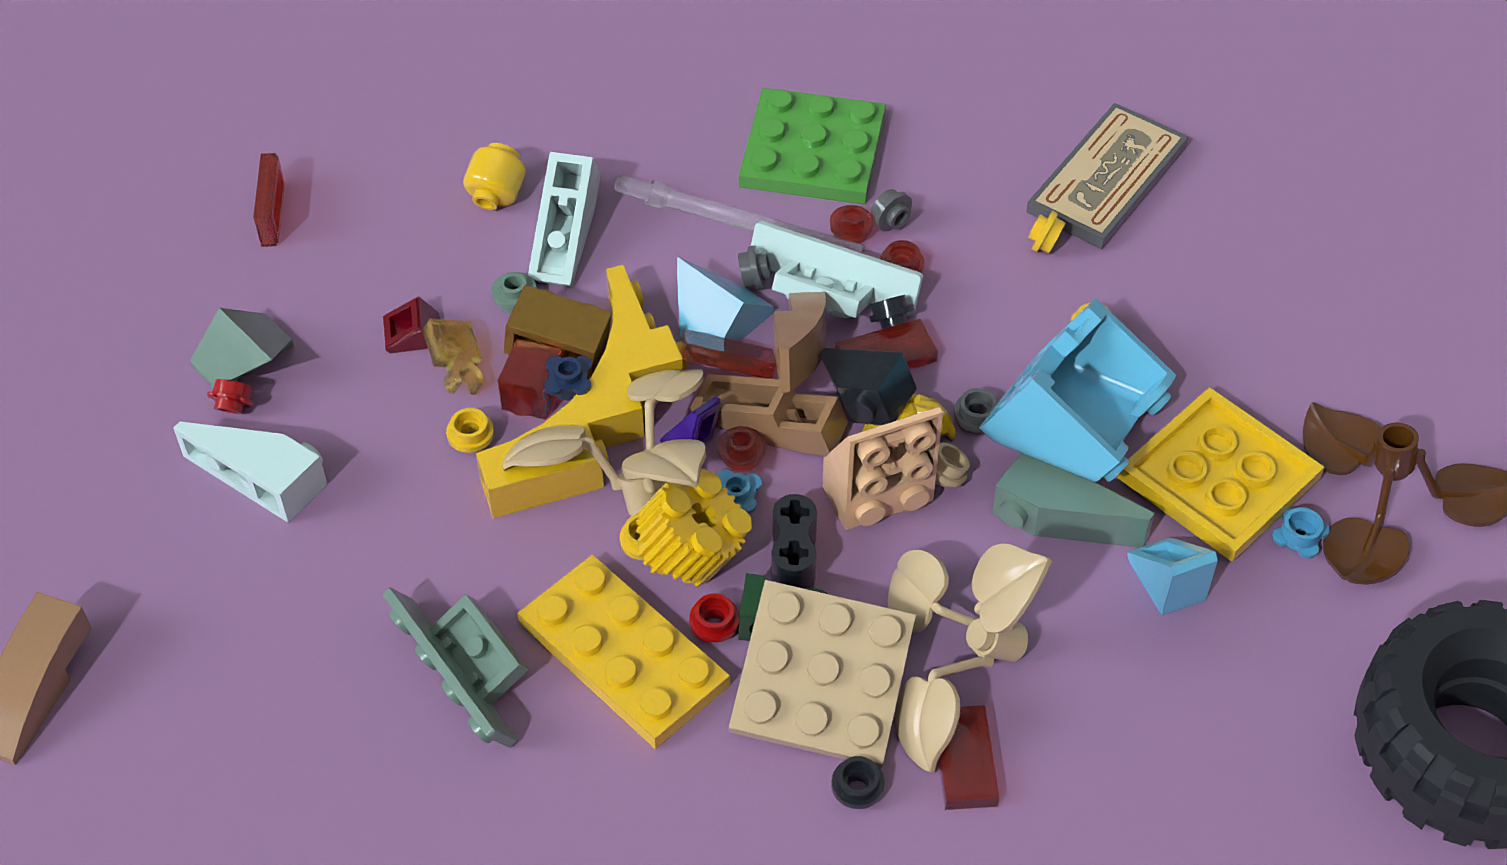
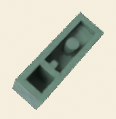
(1067, 506)

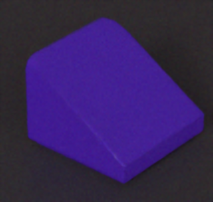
(698, 424)

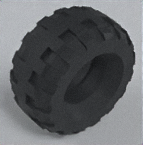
(1427, 664)

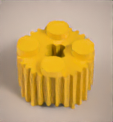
(691, 529)

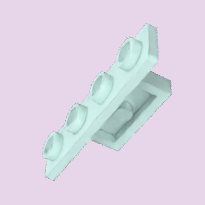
(846, 276)

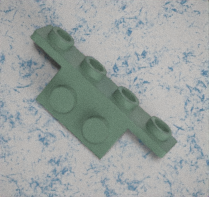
(469, 656)

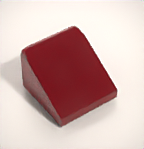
(405, 325)

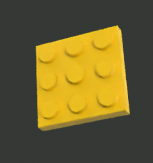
(1220, 473)

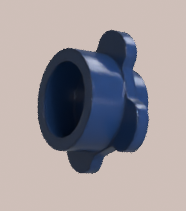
(568, 376)

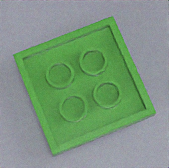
(812, 146)

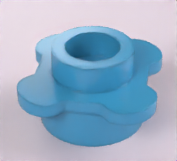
(745, 484)
(1305, 522)

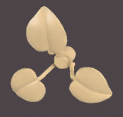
(641, 474)
(1004, 586)

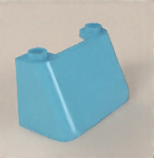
(1082, 397)

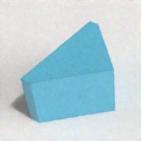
(1174, 572)

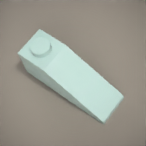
(564, 218)
(257, 464)

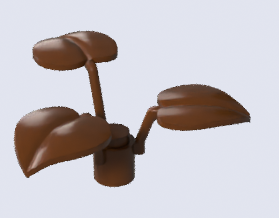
(1374, 553)

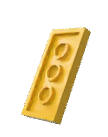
(624, 651)

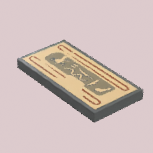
(1108, 174)

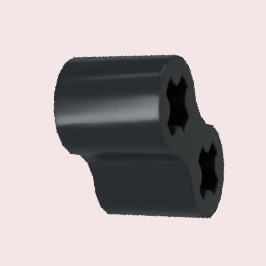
(794, 541)

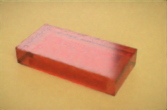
(269, 199)
(909, 338)
(727, 354)
(968, 763)

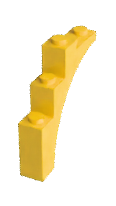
(604, 412)

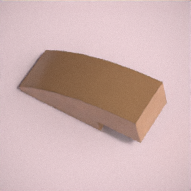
(799, 338)
(784, 419)
(35, 668)

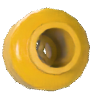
(494, 176)

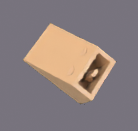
(884, 469)

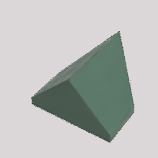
(237, 345)

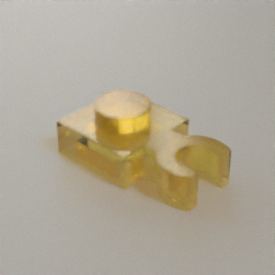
(456, 348)

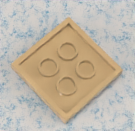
(822, 673)

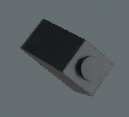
(870, 383)

